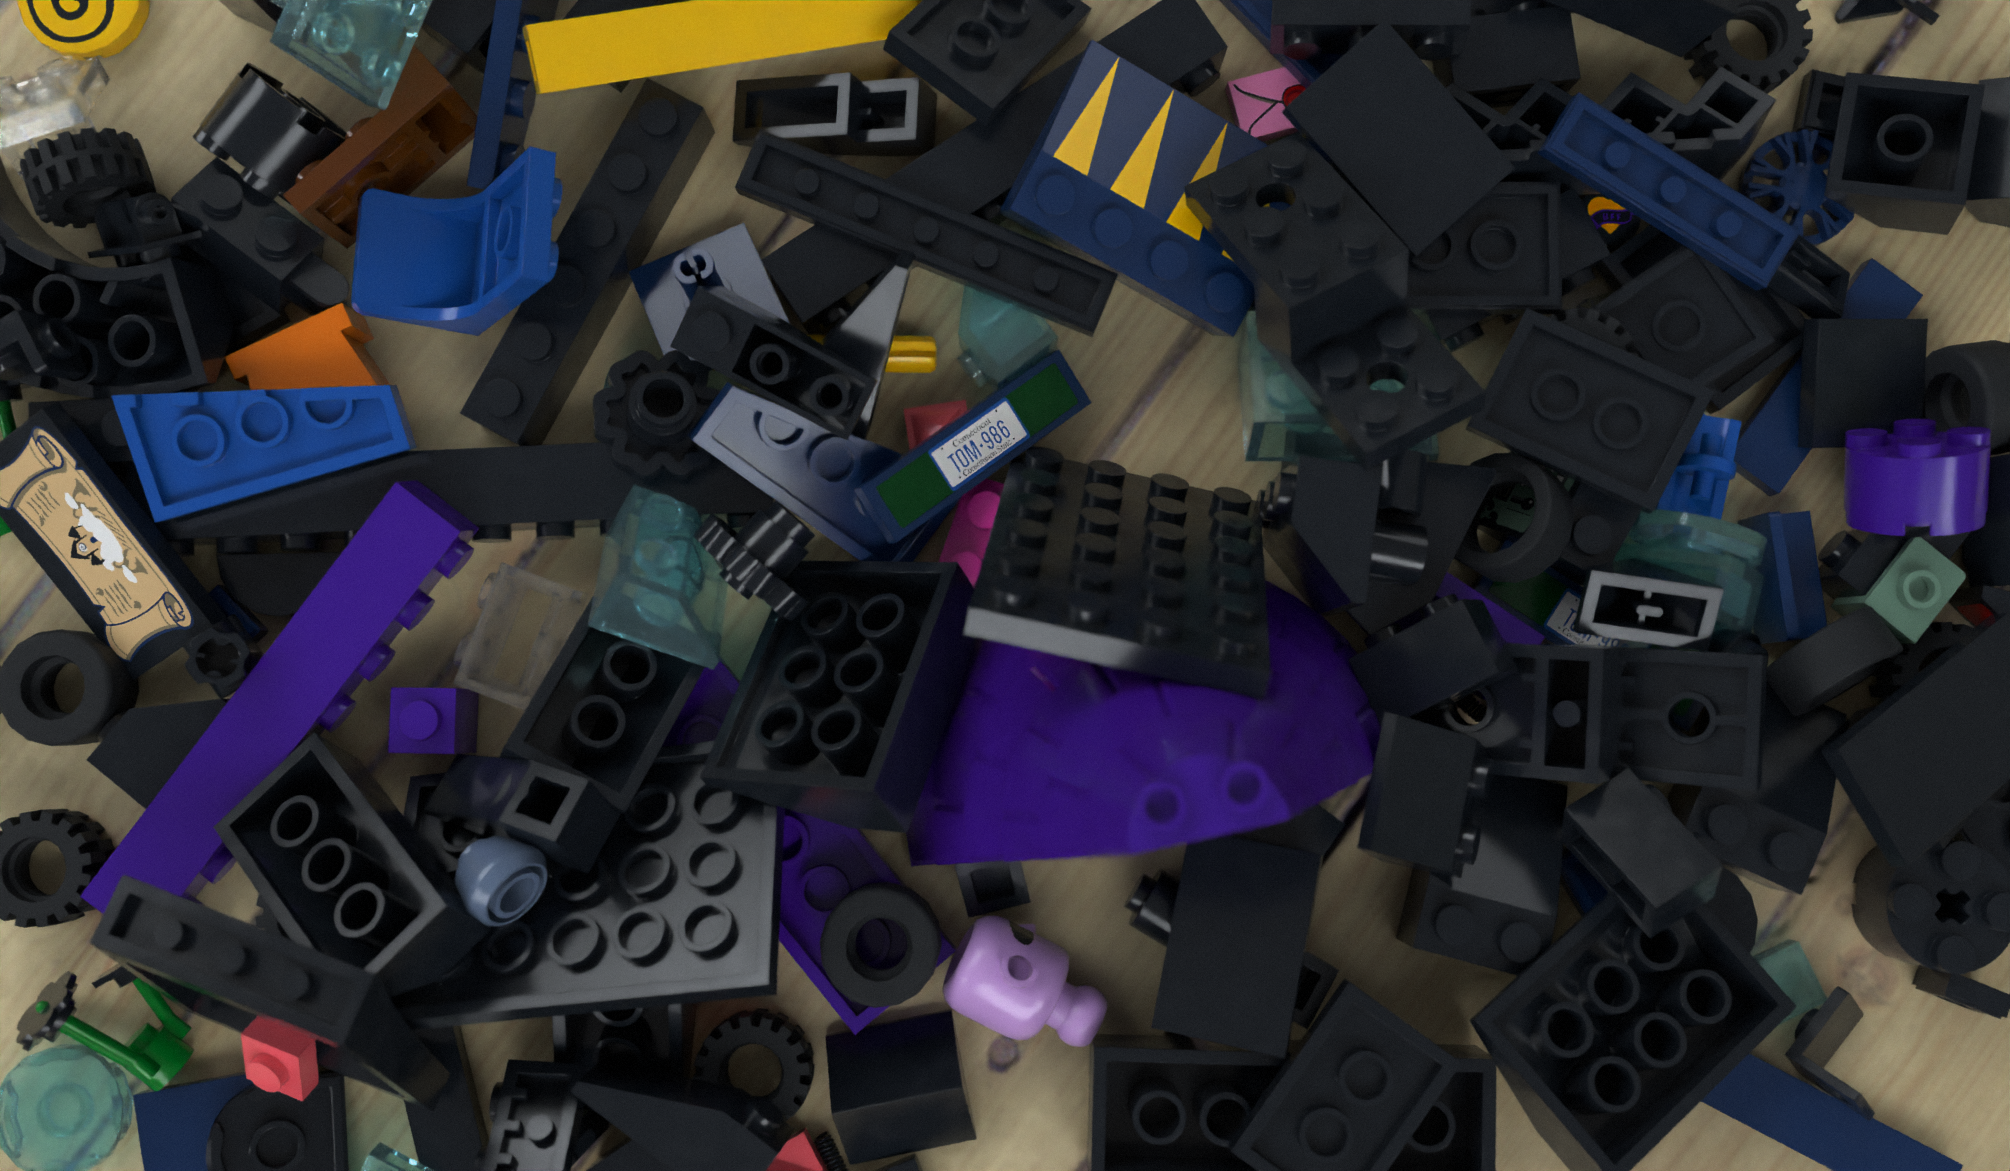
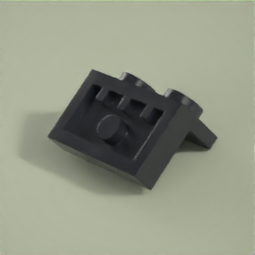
(533, 1118)

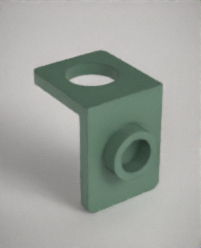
(1909, 590)

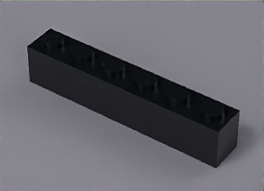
(597, 247)

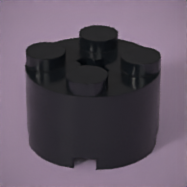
(267, 131)
(1939, 911)

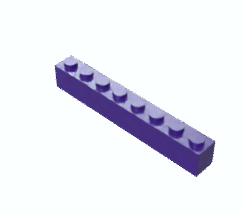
(295, 689)

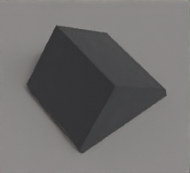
(899, 1087)

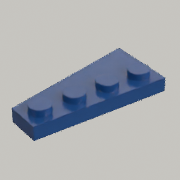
(242, 443)

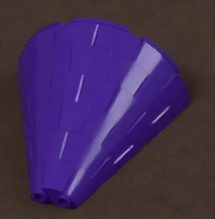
(1115, 761)

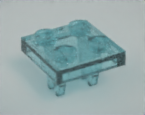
(352, 41)

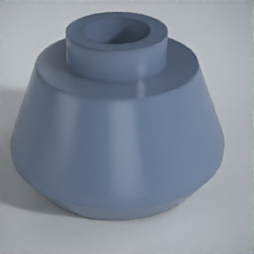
(500, 879)

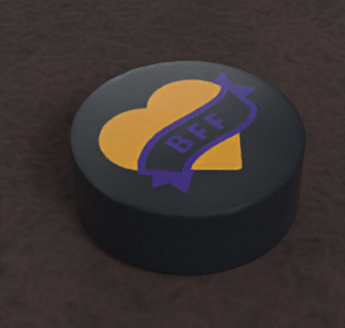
(1612, 221)

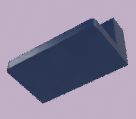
(1791, 591)

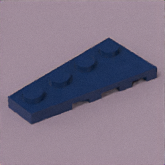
(506, 91)
(806, 470)

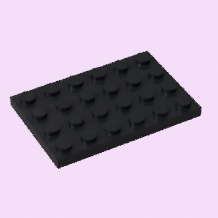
(1126, 573)
(665, 916)

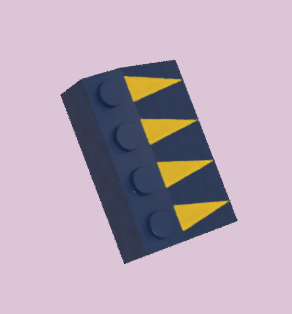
(1113, 188)

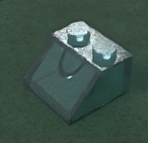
(660, 581)

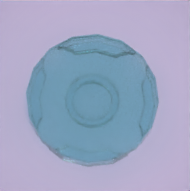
(1698, 534)
(63, 1109)

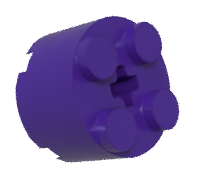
(1917, 478)

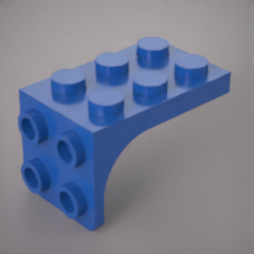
(458, 258)

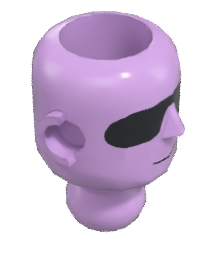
(1019, 984)

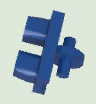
(1704, 469)

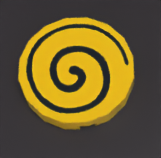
(85, 26)

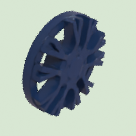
(1798, 186)

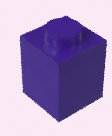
(433, 720)

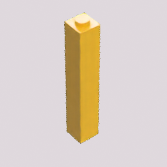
(697, 36)

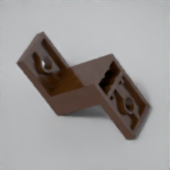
(386, 152)

